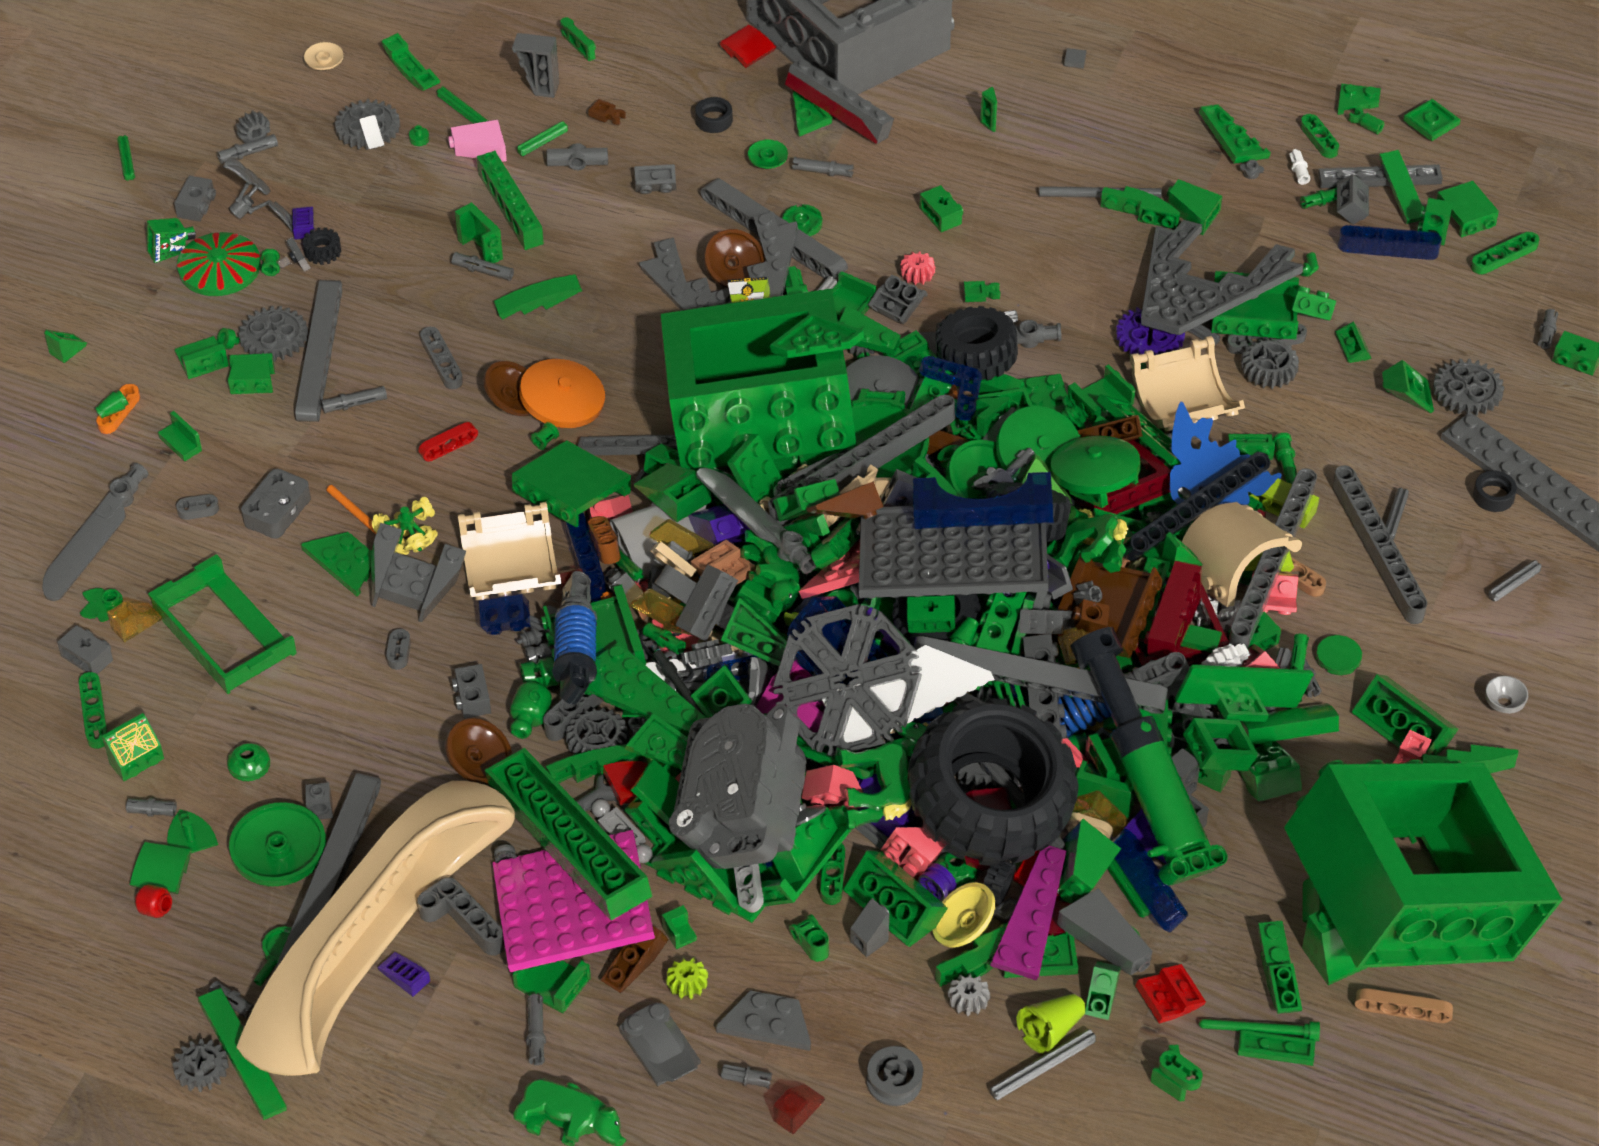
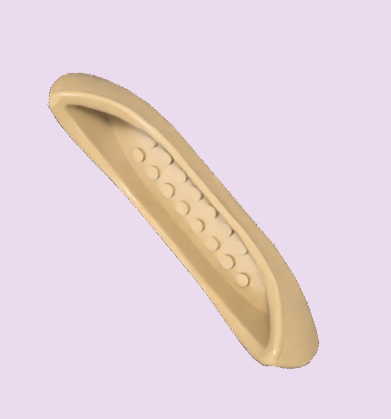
(363, 918)

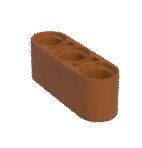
(604, 540)

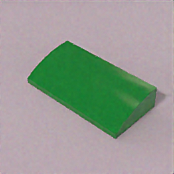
(1293, 723)

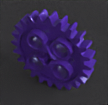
(1135, 336)

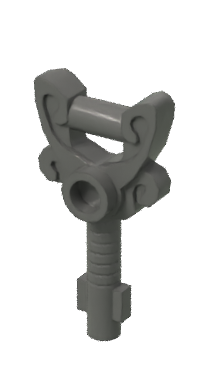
(1001, 475)

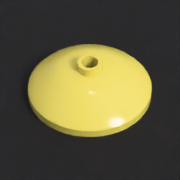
(967, 915)

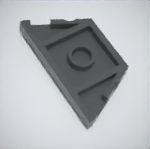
(767, 1020)

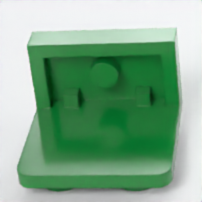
(759, 597)

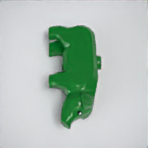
(772, 571)
(567, 1109)

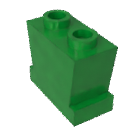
(251, 373)

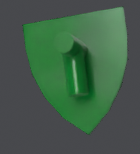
(190, 832)

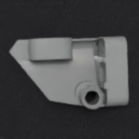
(634, 531)

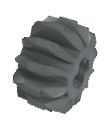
(252, 126)

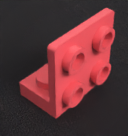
(1283, 594)

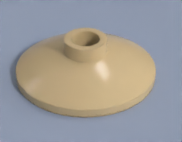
(323, 56)

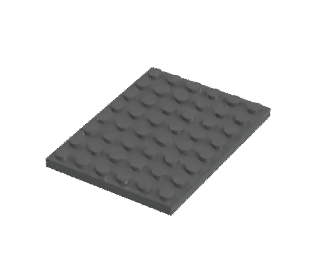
(948, 560)

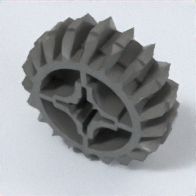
(1269, 363)
(597, 730)

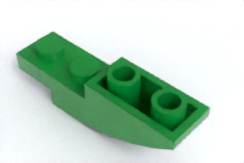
(1141, 203)
(971, 961)
(1278, 967)

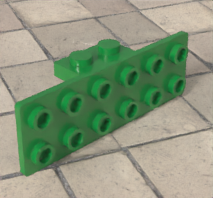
(1244, 691)

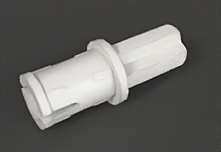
(1299, 167)

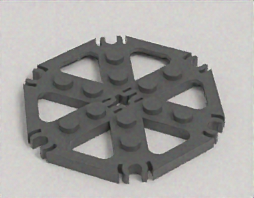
(852, 659)

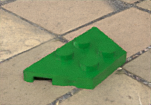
(342, 558)

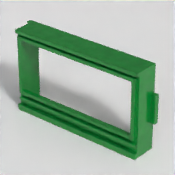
(212, 574)

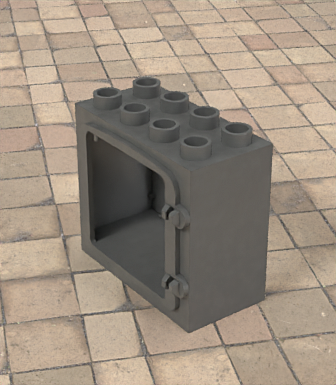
(861, 47)

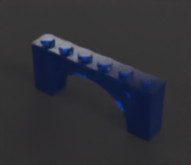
(940, 509)

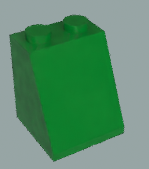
(1085, 860)
(1326, 948)

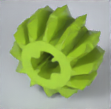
(687, 978)

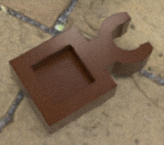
(604, 110)

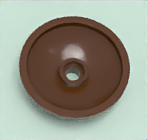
(732, 246)
(502, 386)
(479, 740)

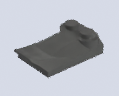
(659, 1044)

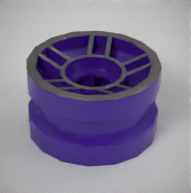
(938, 881)

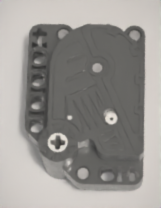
(740, 786)

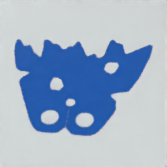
(1208, 462)

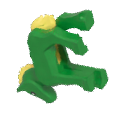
(1090, 538)
(892, 772)

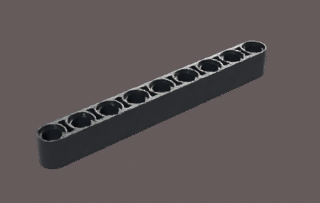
(1196, 505)

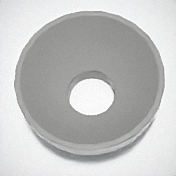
(1507, 688)

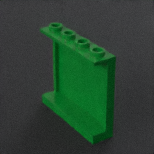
(1260, 317)
(569, 481)
(613, 625)

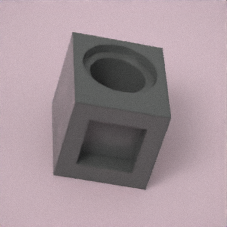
(319, 800)

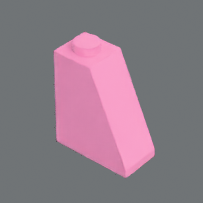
(477, 139)

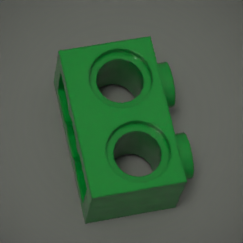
(1436, 217)

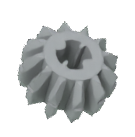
(968, 994)

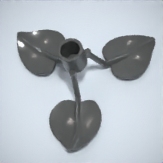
(244, 203)

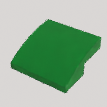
(912, 350)
(160, 866)

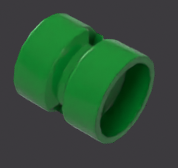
(544, 668)

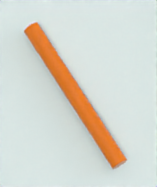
(350, 506)

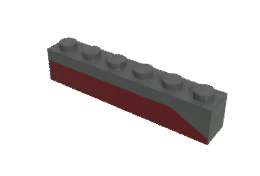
(839, 101)

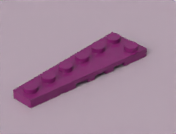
(1028, 928)

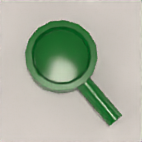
(272, 948)

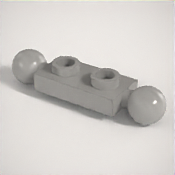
(616, 822)

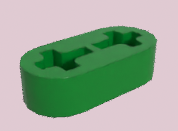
(1180, 1070)

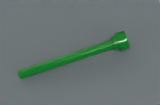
(1309, 1030)

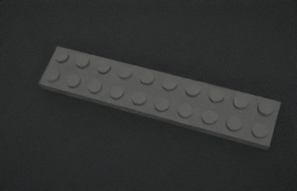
(1533, 479)

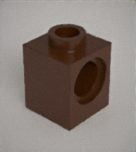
(1098, 612)

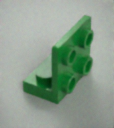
(202, 357)

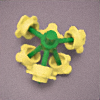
(405, 520)

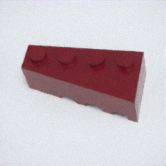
(1175, 610)

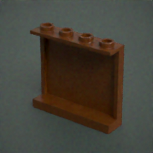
(1127, 593)

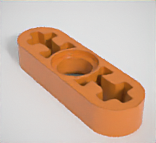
(117, 418)

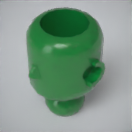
(529, 708)

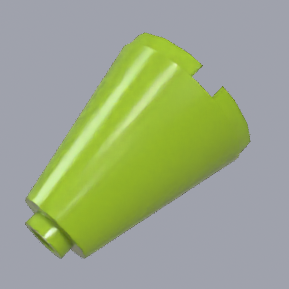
(1049, 1021)

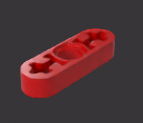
(460, 435)

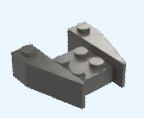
(409, 579)

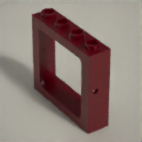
(1144, 491)

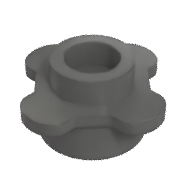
(1251, 169)

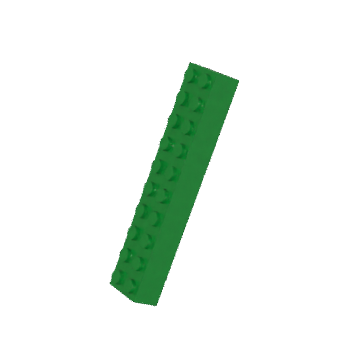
(570, 834)

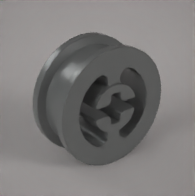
(892, 1088)

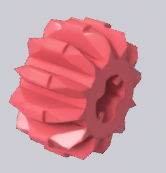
(917, 268)

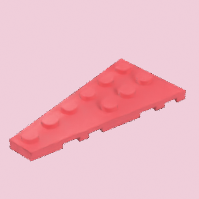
(836, 575)

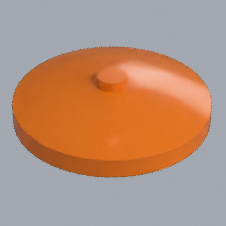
(562, 393)

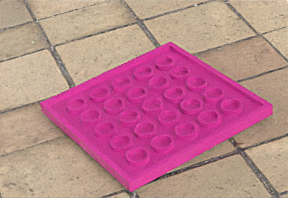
(553, 918)

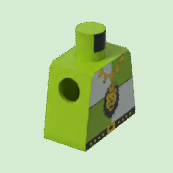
(748, 289)

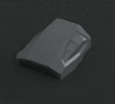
(897, 299)
(759, 677)

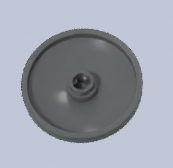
(881, 375)

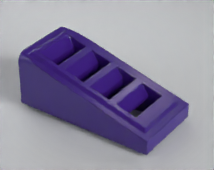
(303, 221)
(411, 987)

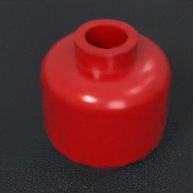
(153, 901)

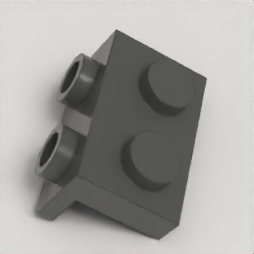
(655, 178)

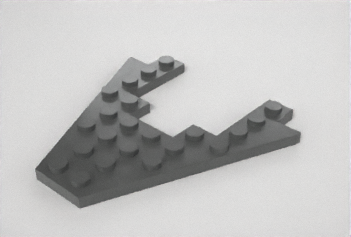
(669, 275)
(1181, 301)

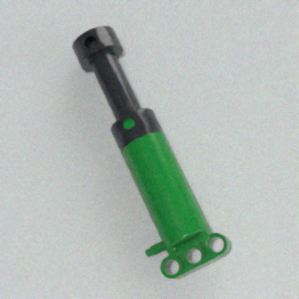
(1149, 767)

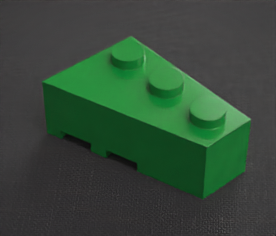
(754, 633)
(808, 845)

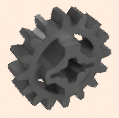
(706, 653)
(200, 1065)

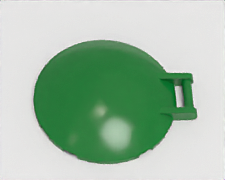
(871, 415)

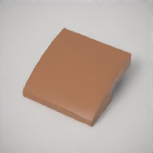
(725, 558)

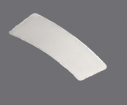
(371, 132)

